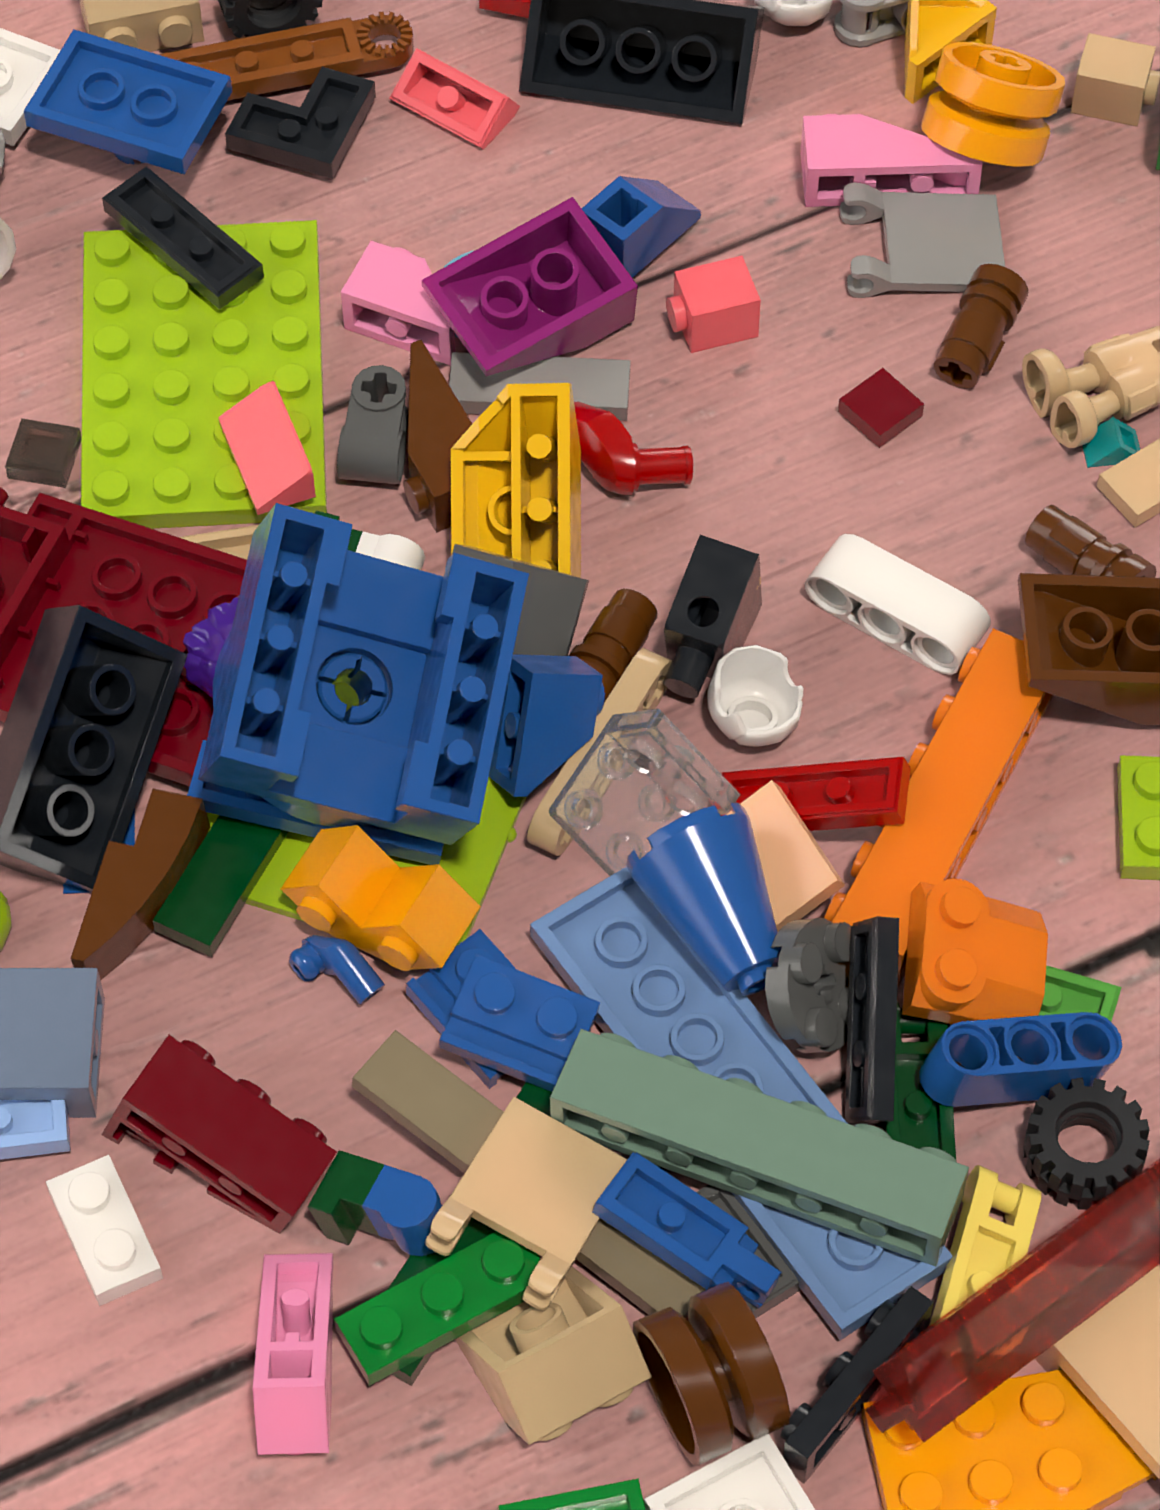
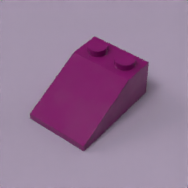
(535, 291)

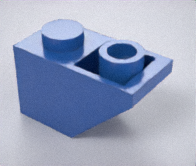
(639, 219)

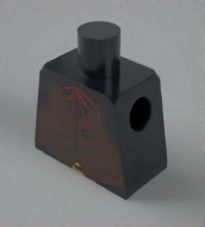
(710, 612)

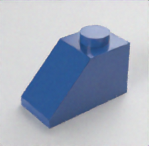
(544, 718)

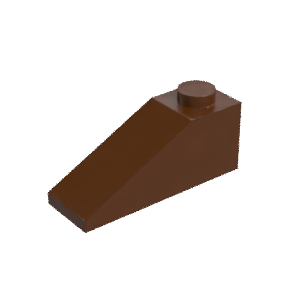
(433, 429)

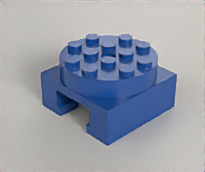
(412, 644)

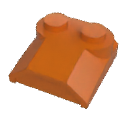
(972, 955)

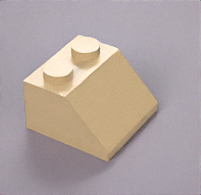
(144, 23)
(556, 1361)

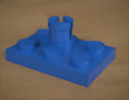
(128, 102)

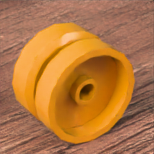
(993, 104)

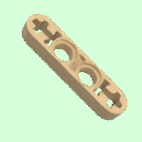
(637, 690)

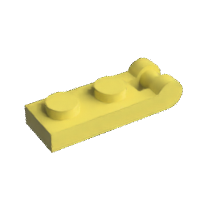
(983, 1244)

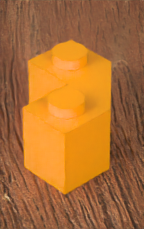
(388, 911)

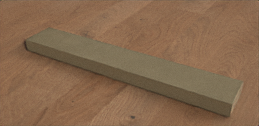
(457, 1123)

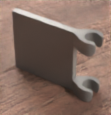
(928, 237)

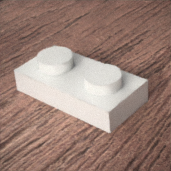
(104, 1230)

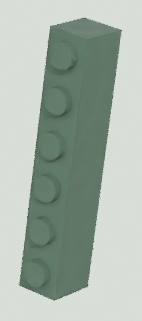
(760, 1145)

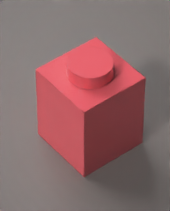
(714, 304)

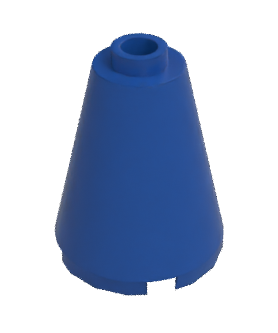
(713, 893)

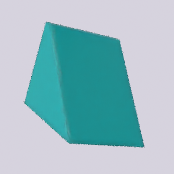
(1111, 444)

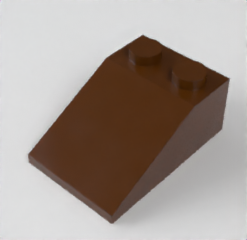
(1094, 641)

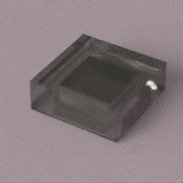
(43, 453)

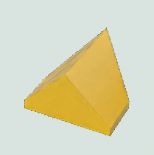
(935, 25)

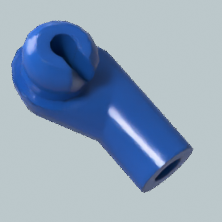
(336, 958)

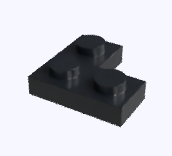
(308, 135)

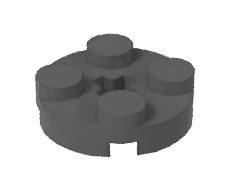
(811, 984)

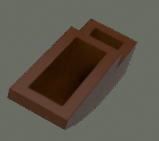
(138, 880)

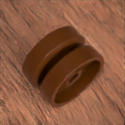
(712, 1373)

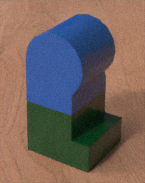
(377, 1201)

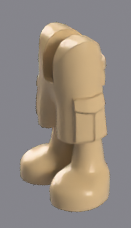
(1118, 368)

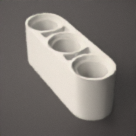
(897, 604)

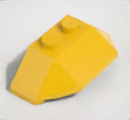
(521, 478)

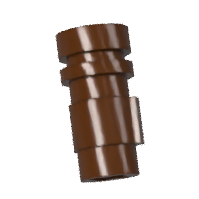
(976, 333)
(1080, 549)
(617, 635)

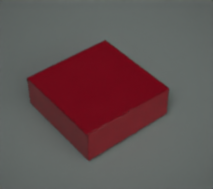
(880, 407)

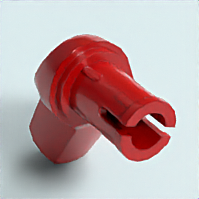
(618, 462)

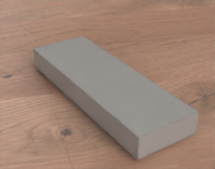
(593, 381)

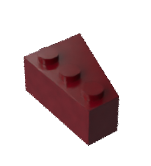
(222, 1133)

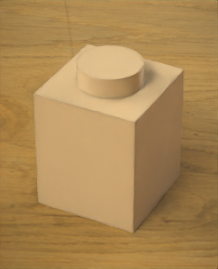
(1115, 80)

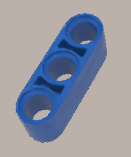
(991, 1062)

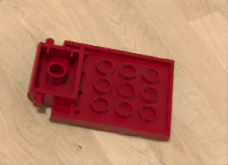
(121, 571)

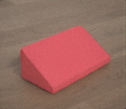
(453, 100)
(268, 450)

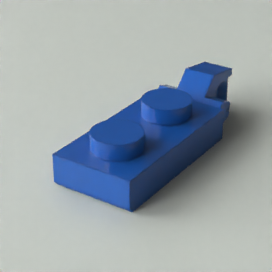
(685, 1230)

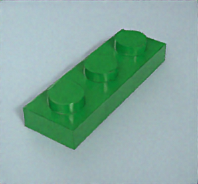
(436, 1305)

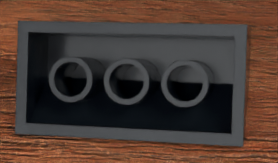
(645, 54)
(80, 742)

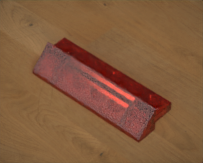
(1022, 1310)

